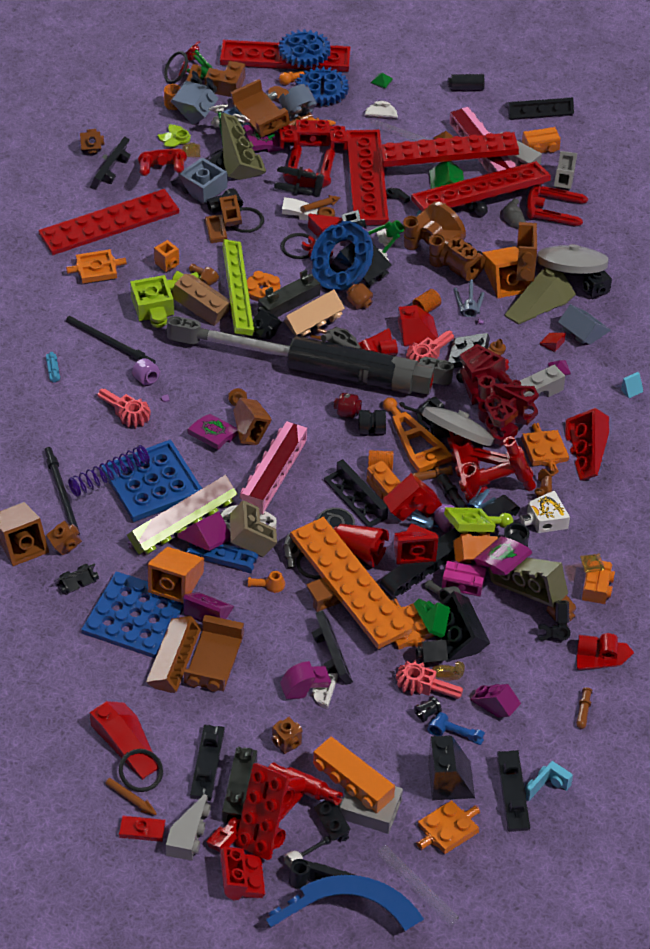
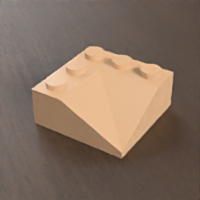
(315, 314)

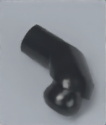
(397, 193)

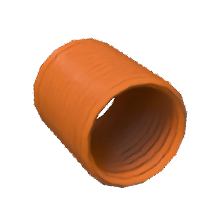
(169, 92)
(428, 301)
(377, 456)

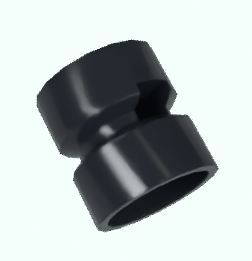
(372, 421)
(517, 532)

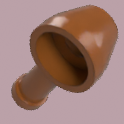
(207, 274)

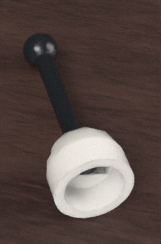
(293, 855)

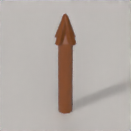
(331, 200)
(145, 806)

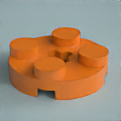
(259, 279)

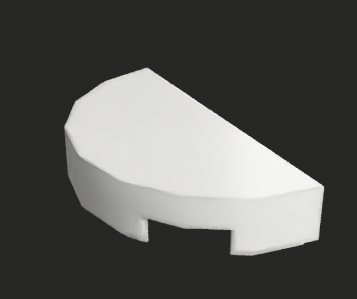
(381, 110)
(323, 695)

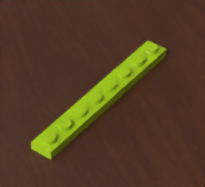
(238, 288)

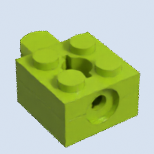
(152, 300)

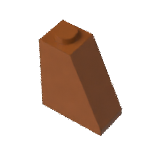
(251, 421)

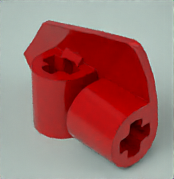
(380, 343)
(601, 651)

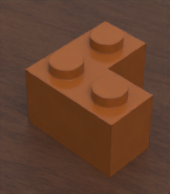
(227, 80)

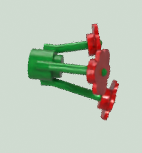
(193, 53)

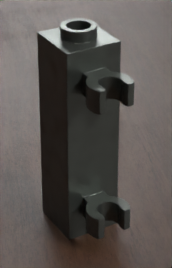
(291, 295)
(238, 783)

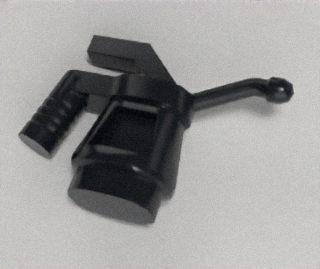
(430, 402)

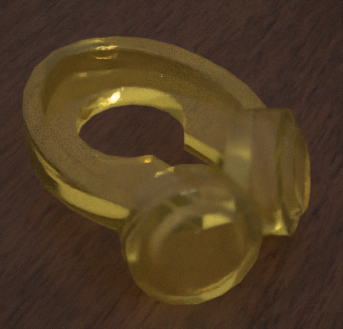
(453, 671)

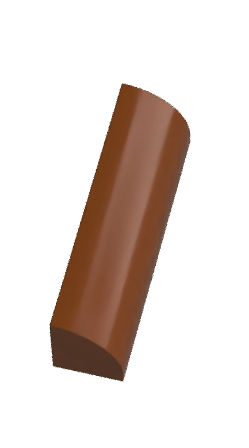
(174, 654)

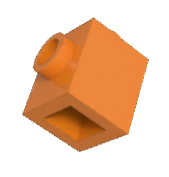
(166, 255)

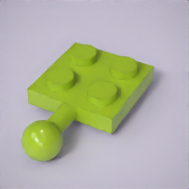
(475, 520)

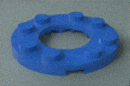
(327, 241)

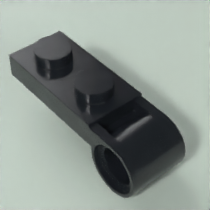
(305, 871)

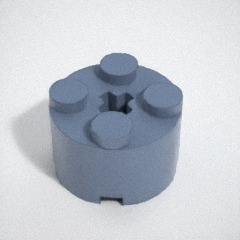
(298, 101)

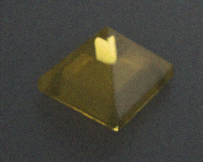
(192, 149)
(592, 562)

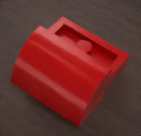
(241, 874)

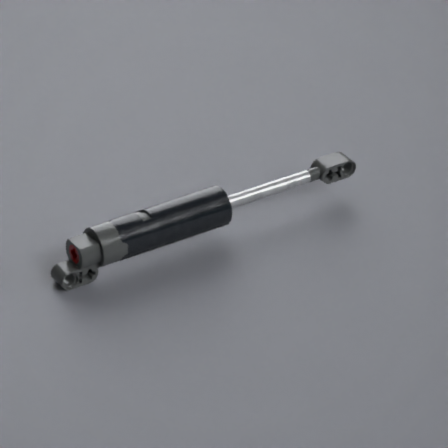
(331, 359)

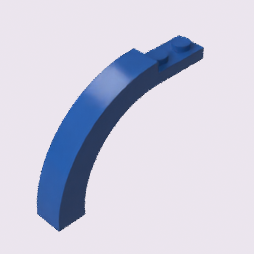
(374, 890)

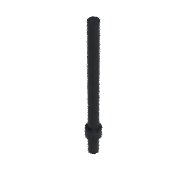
(136, 354)
(53, 464)

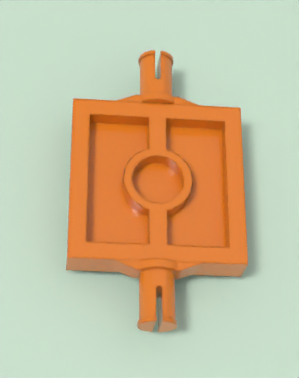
(96, 266)
(545, 447)
(419, 630)
(448, 827)

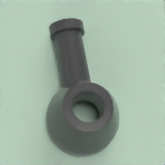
(442, 593)

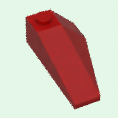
(589, 438)
(123, 733)

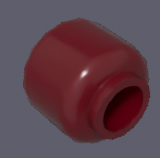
(347, 405)

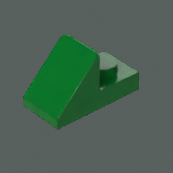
(434, 616)

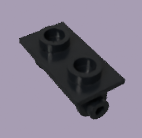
(70, 580)
(333, 820)

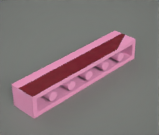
(467, 124)
(274, 465)

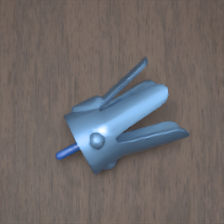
(476, 502)
(423, 522)

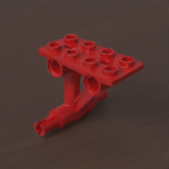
(473, 477)
(269, 798)

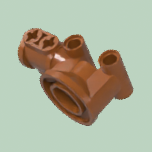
(445, 236)

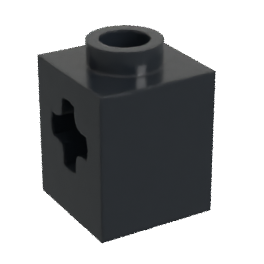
(431, 651)

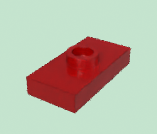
(142, 828)

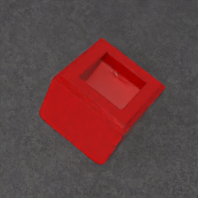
(553, 341)

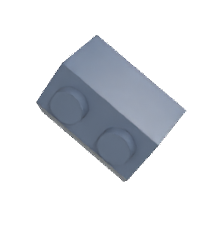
(194, 101)
(204, 180)
(583, 325)

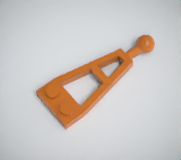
(426, 459)

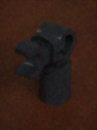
(561, 630)

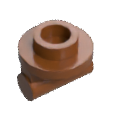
(235, 394)

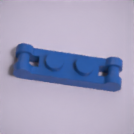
(227, 556)

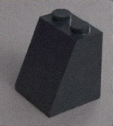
(378, 268)
(449, 770)

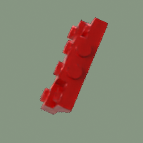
(313, 134)

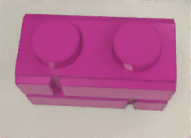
(465, 577)

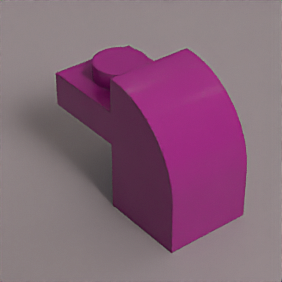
(302, 677)

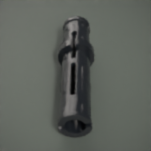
(450, 491)

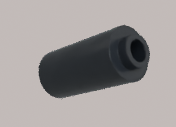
(466, 82)

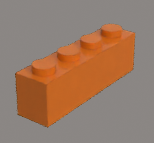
(353, 774)

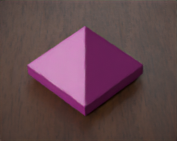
(562, 366)

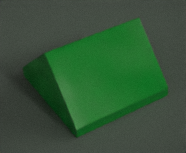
(445, 174)

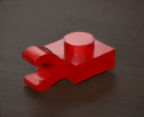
(224, 836)

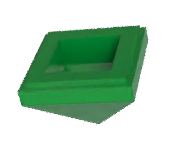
(382, 80)

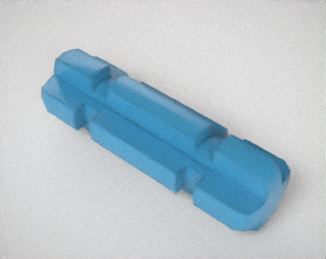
(52, 366)

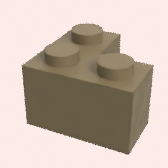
(249, 531)

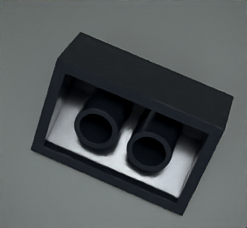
(463, 630)

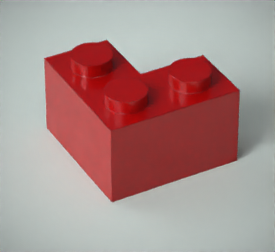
(412, 495)

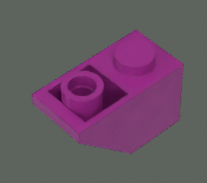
(496, 699)

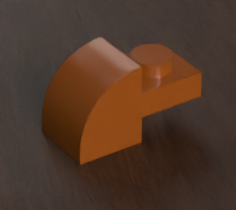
(230, 211)

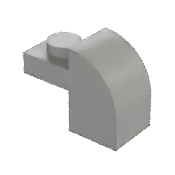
(565, 169)

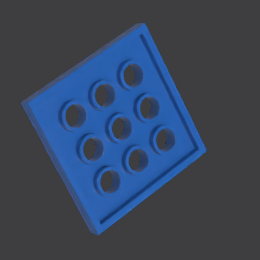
(156, 503)
(131, 640)

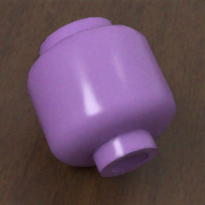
(145, 371)
(441, 520)

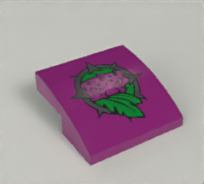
(270, 142)
(213, 431)
(503, 555)

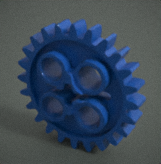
(304, 48)
(335, 85)

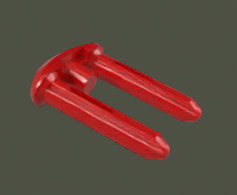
(161, 157)
(308, 182)
(535, 200)

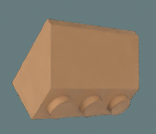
(201, 299)

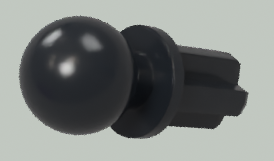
(480, 208)

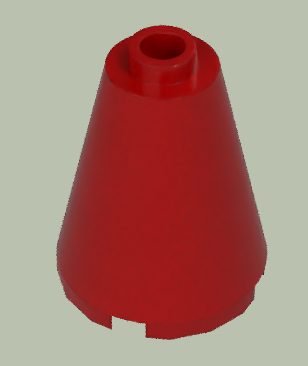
(364, 542)

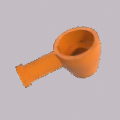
(274, 582)

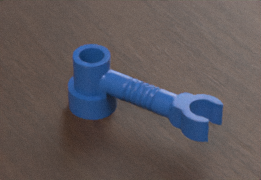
(442, 724)

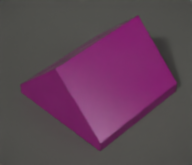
(207, 532)
(199, 604)

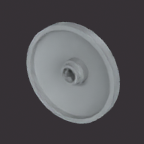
(572, 259)
(458, 424)

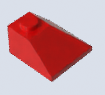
(415, 325)
(415, 547)

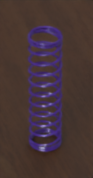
(73, 483)

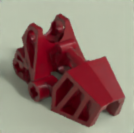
(484, 382)

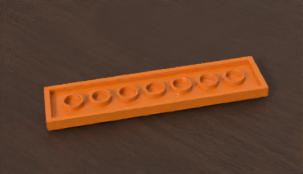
(351, 583)

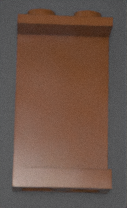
(259, 108)
(527, 251)
(215, 653)

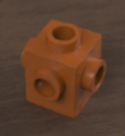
(91, 134)
(64, 537)
(286, 735)

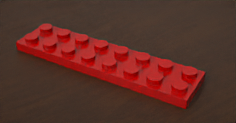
(267, 55)
(449, 149)
(367, 176)
(483, 186)
(108, 221)

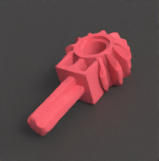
(428, 347)
(127, 408)
(424, 681)

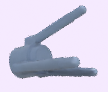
(469, 307)

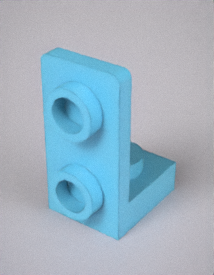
(558, 775)

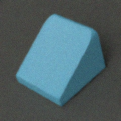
(632, 385)

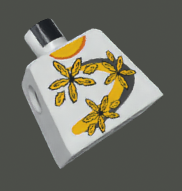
(546, 514)

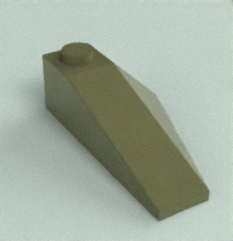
(238, 154)
(545, 293)

